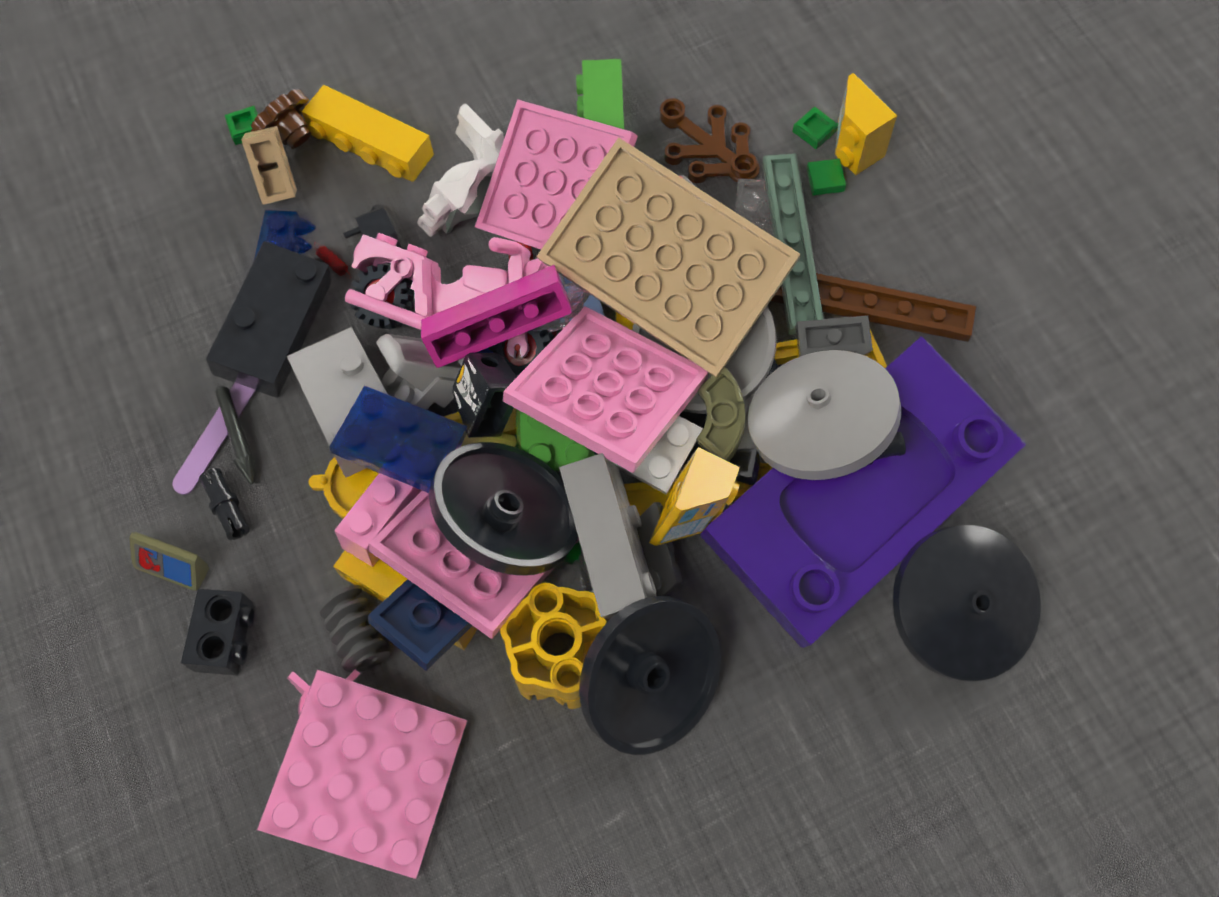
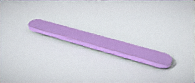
(209, 443)

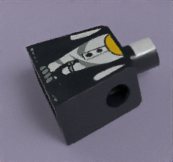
(480, 393)

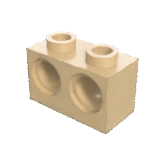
(269, 165)

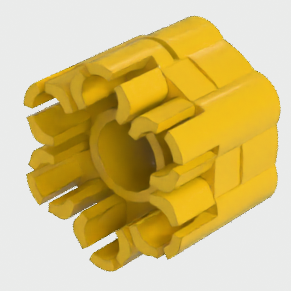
(537, 617)

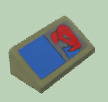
(167, 561)

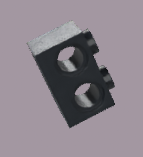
(207, 632)

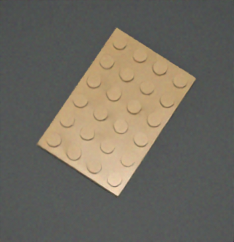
(668, 257)

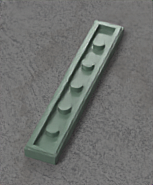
(791, 227)

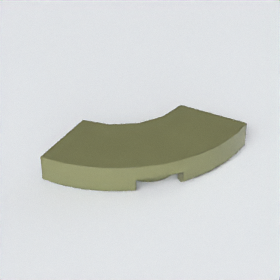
(725, 415)

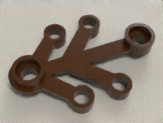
(673, 116)

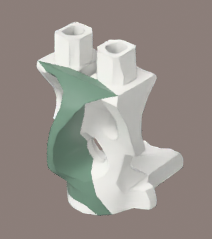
(464, 186)

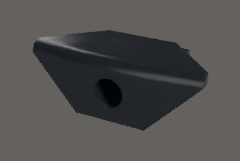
(373, 223)

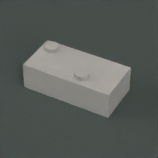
(332, 379)
(607, 534)

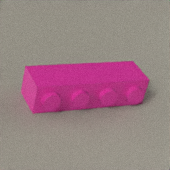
(495, 316)

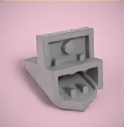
(414, 374)

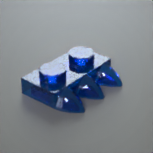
(283, 230)

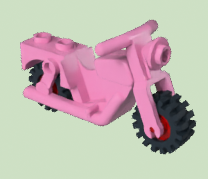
(387, 293)

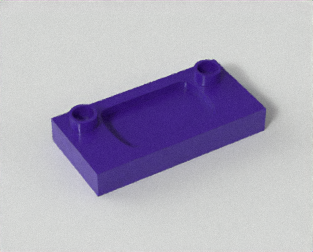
(827, 542)

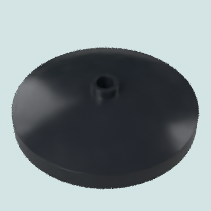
(503, 508)
(966, 603)
(650, 675)

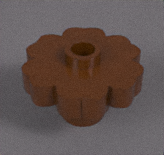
(287, 116)

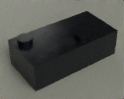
(269, 319)

